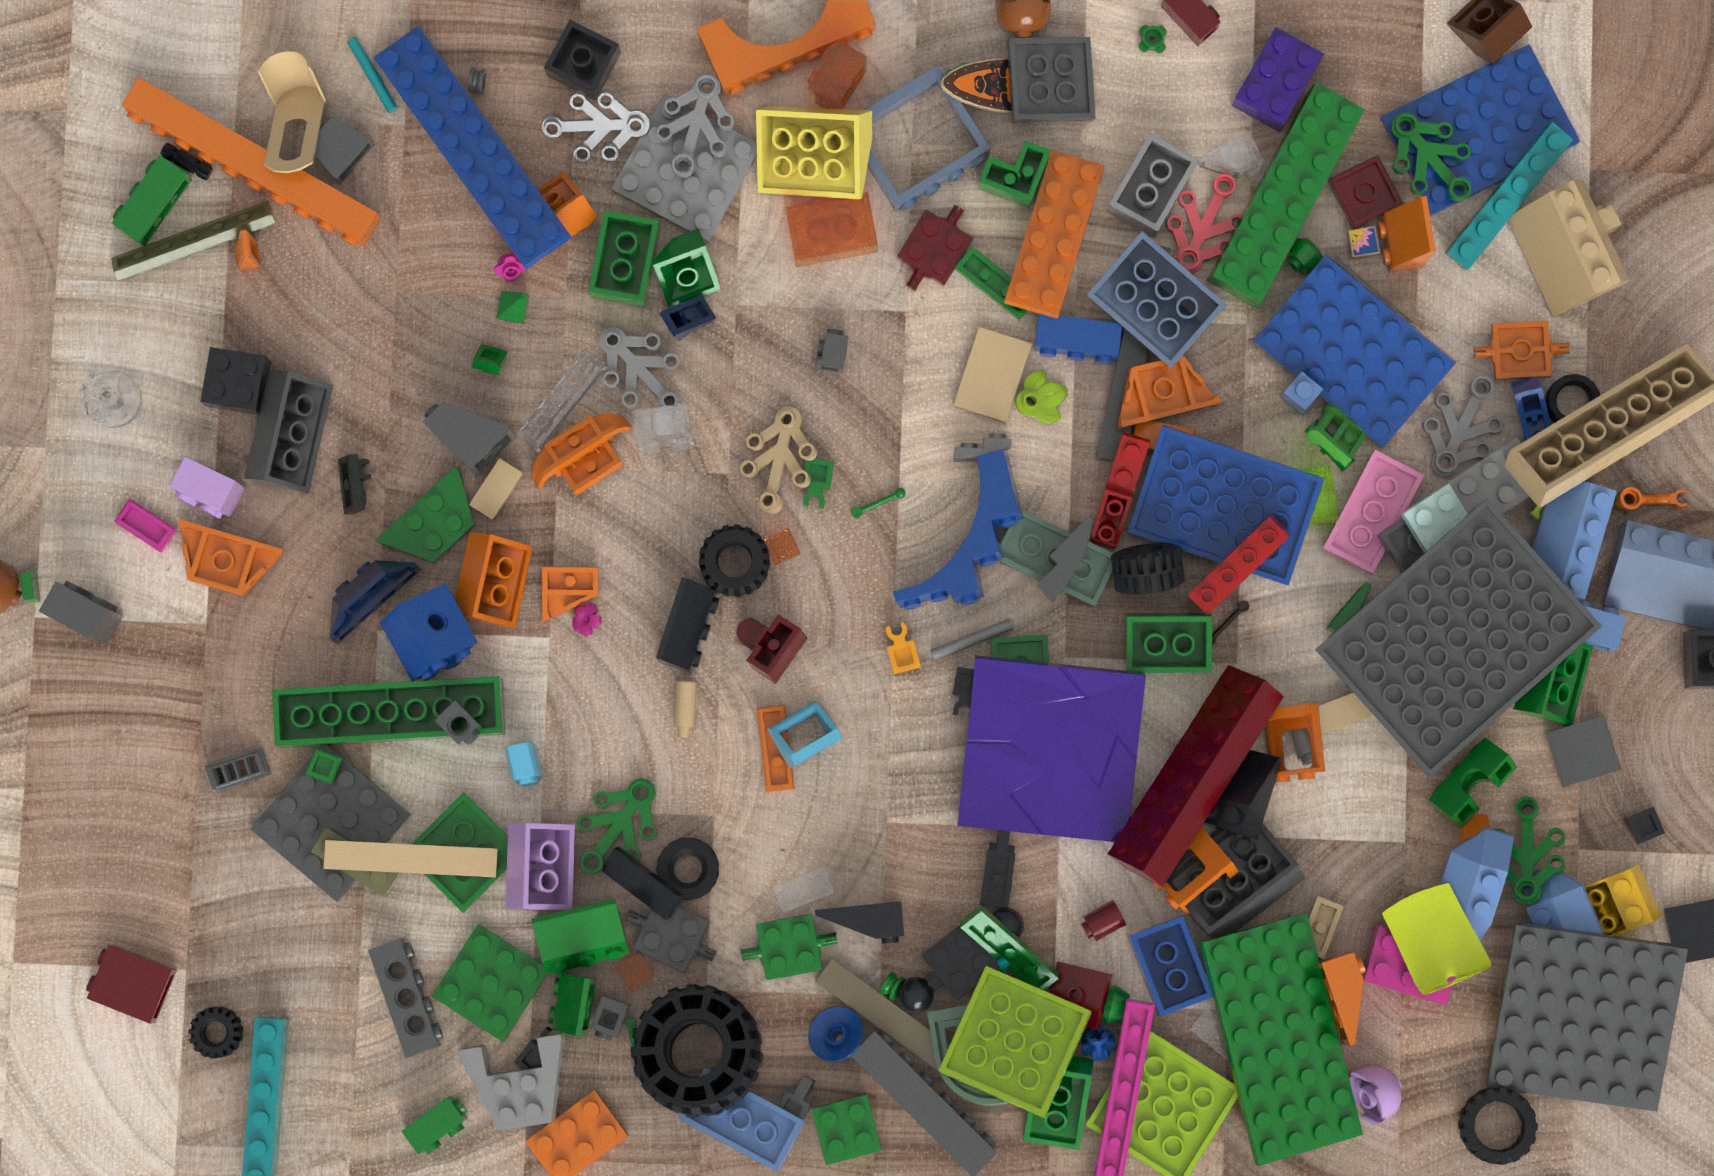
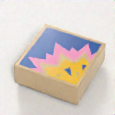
(1363, 242)

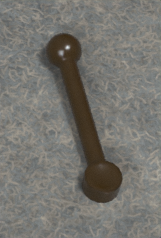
(1243, 606)

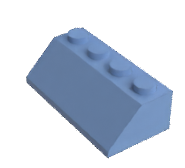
(1573, 532)

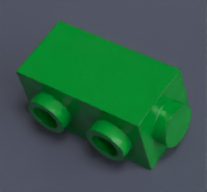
(435, 1124)

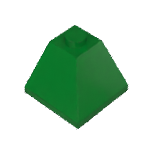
(685, 269)

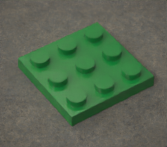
(465, 826)
(490, 983)

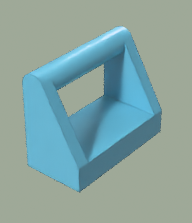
(794, 758)

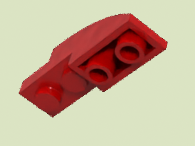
(1119, 490)

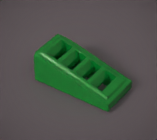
(1352, 606)

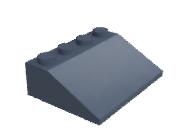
(1156, 299)
(1662, 575)

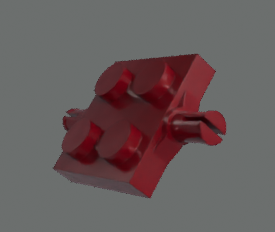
(934, 247)

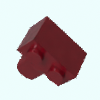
(771, 646)

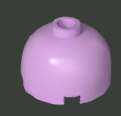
(1376, 1092)

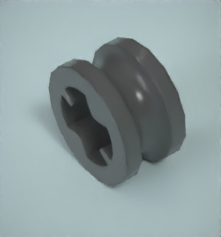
(477, 80)

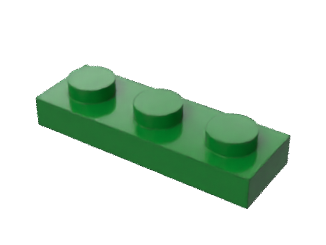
(988, 279)

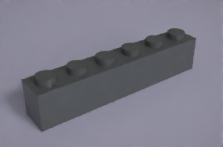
(923, 1103)

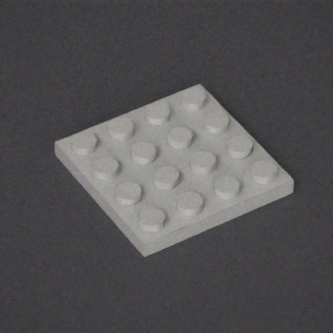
(689, 201)

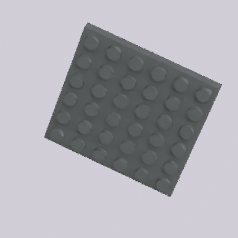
(1586, 1016)

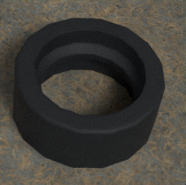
(1568, 380)

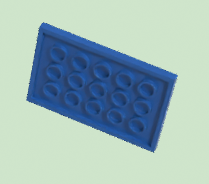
(1494, 113)
(1355, 350)
(1217, 495)

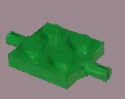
(789, 946)

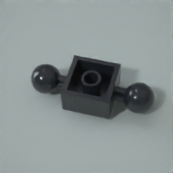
(955, 963)

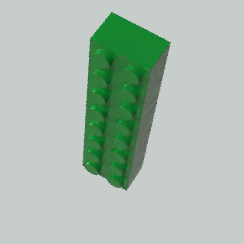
(1285, 195)
(383, 711)

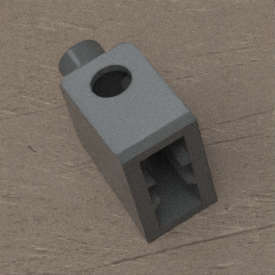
(340, 148)

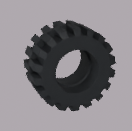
(734, 536)
(1147, 568)

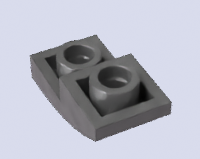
(969, 451)

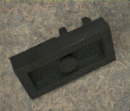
(351, 480)

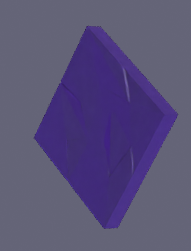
(1051, 748)

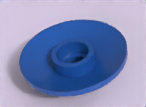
(826, 1029)

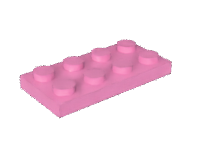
(1373, 505)

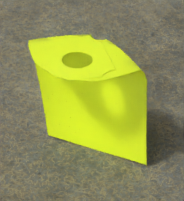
(1435, 938)

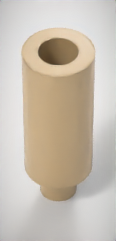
(684, 707)

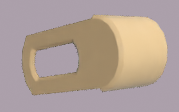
(297, 95)

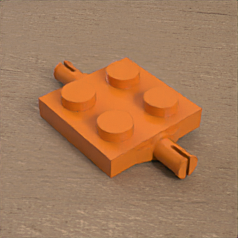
(1521, 350)

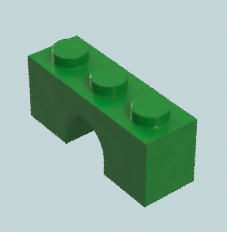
(1483, 764)

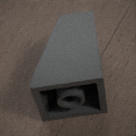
(468, 435)

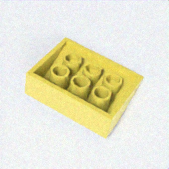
(813, 151)

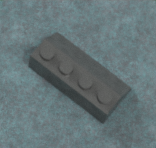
(288, 431)

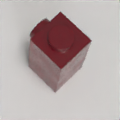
(1193, 18)

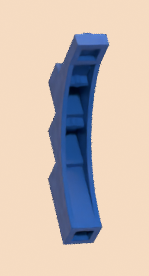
(982, 546)

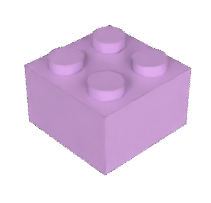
(202, 485)

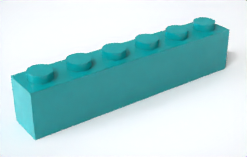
(265, 1096)

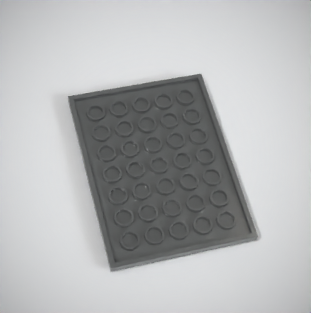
(1458, 637)

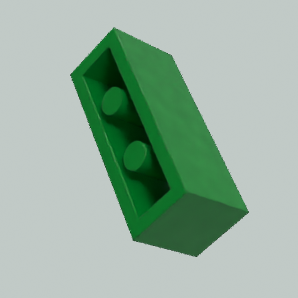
(151, 200)

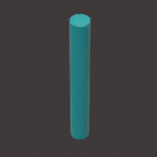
(372, 75)

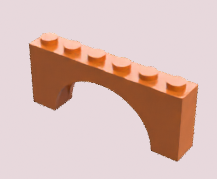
(742, 62)

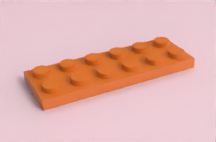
(1054, 234)

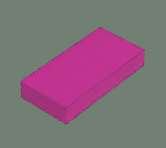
(145, 525)

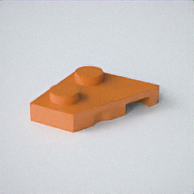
(566, 588)

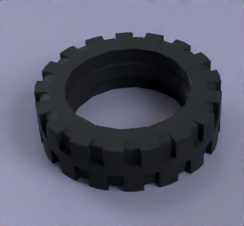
(1527, 1118)

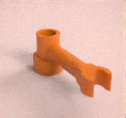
(1636, 499)

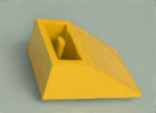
(1622, 901)

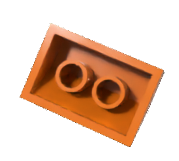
(568, 204)
(492, 579)

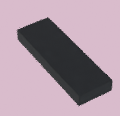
(642, 883)

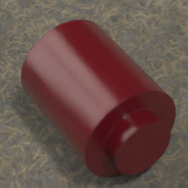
(1103, 921)

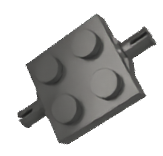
(671, 940)

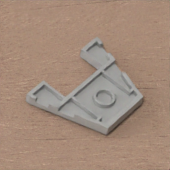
(521, 1095)

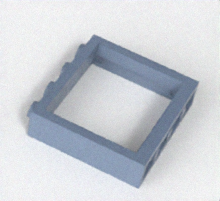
(950, 172)

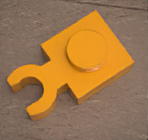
(902, 654)

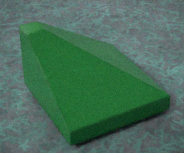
(513, 306)

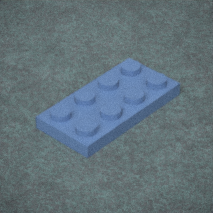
(752, 1128)

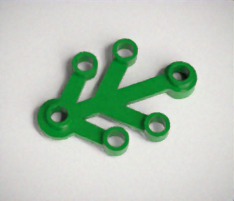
(1428, 153)
(620, 821)
(1528, 857)

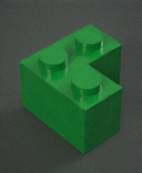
(1019, 181)

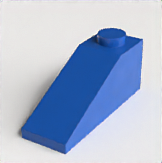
(1530, 406)

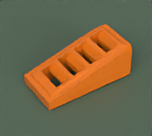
(247, 251)

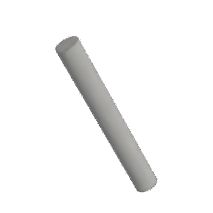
(971, 639)

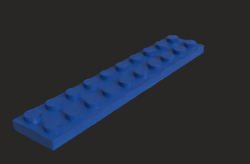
(472, 148)

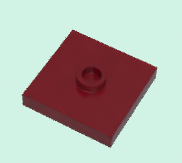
(1365, 192)
(1084, 988)

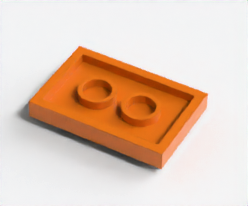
(577, 1137)

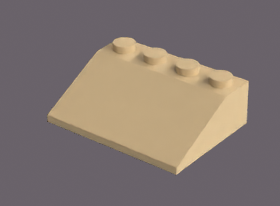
(1568, 247)

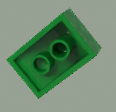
(573, 1004)
(1067, 1111)

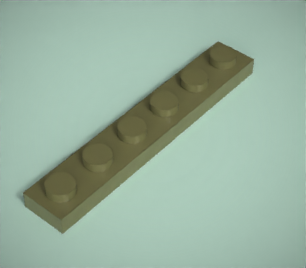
(192, 240)

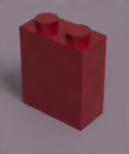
(130, 983)

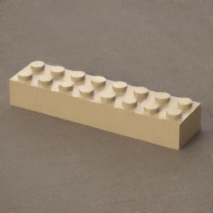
(1611, 425)

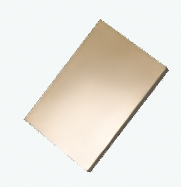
(992, 375)

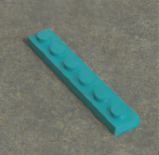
(1508, 195)

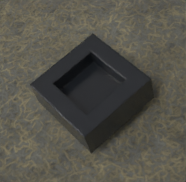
(1645, 825)

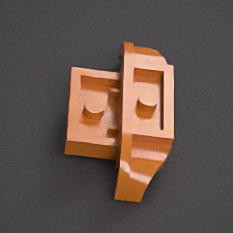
(582, 453)

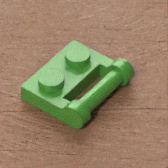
(1345, 439)

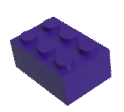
(1277, 79)

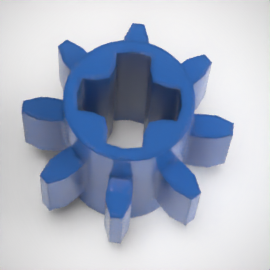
(1098, 1043)

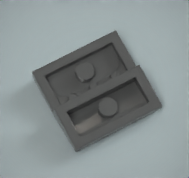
(1583, 751)

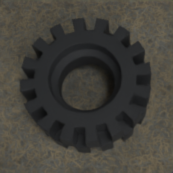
(199, 1038)

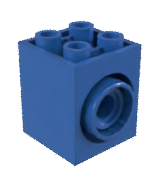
(429, 633)

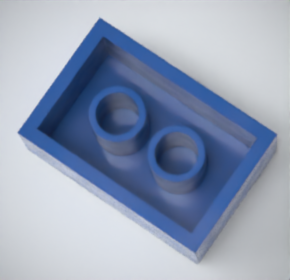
(1170, 966)

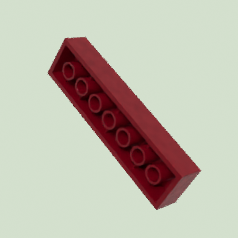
(1195, 775)

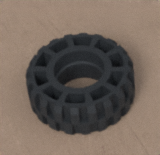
(659, 1031)

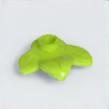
(1044, 395)

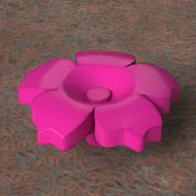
(586, 619)

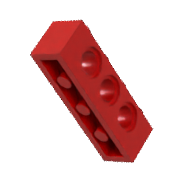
(1239, 564)

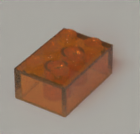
(831, 230)

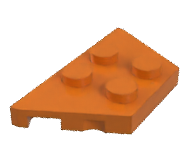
(1161, 392)
(225, 559)

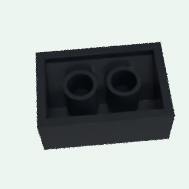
(687, 625)

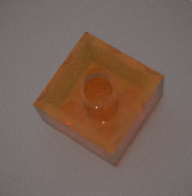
(837, 77)

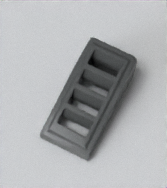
(216, 785)

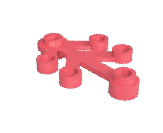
(1202, 228)

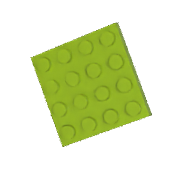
(1015, 1041)
(1175, 1110)

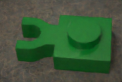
(821, 477)

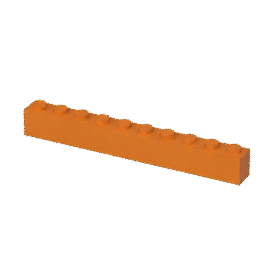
(247, 159)

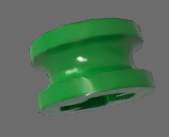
(891, 985)

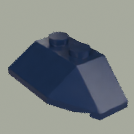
(366, 593)

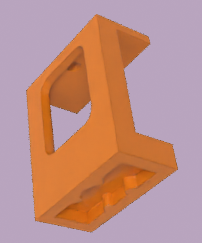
(1295, 718)
(1215, 863)

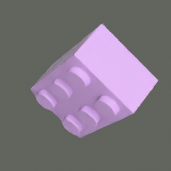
(540, 866)

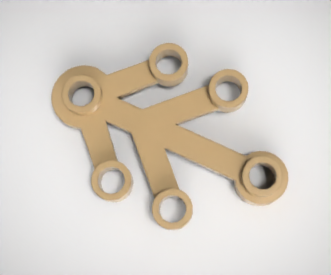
(779, 455)

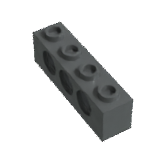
(383, 958)

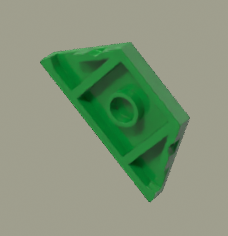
(433, 521)

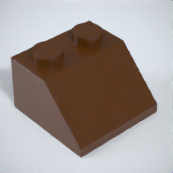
(1490, 26)

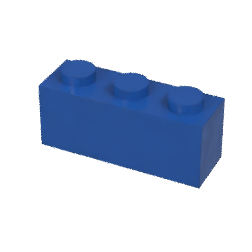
(1078, 338)

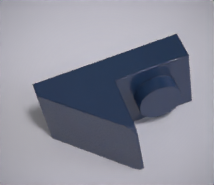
(687, 317)

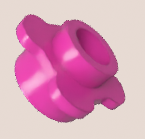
(508, 267)

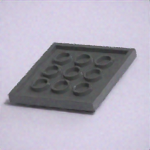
(348, 807)

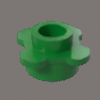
(1152, 31)

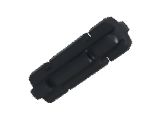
(186, 161)

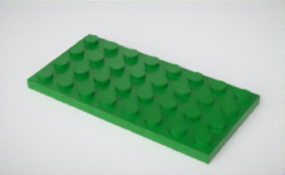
(1281, 1038)

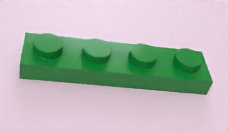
(1004, 943)

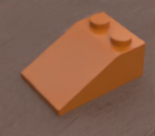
(1407, 235)
(1344, 988)

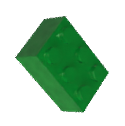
(624, 258)
(1168, 642)

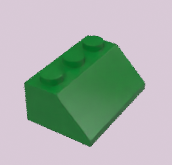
(1558, 693)
(581, 936)

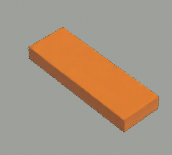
(777, 773)

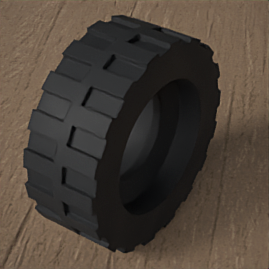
(700, 850)

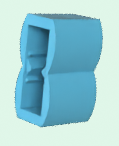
(524, 763)

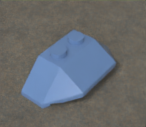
(1478, 875)
(1563, 905)

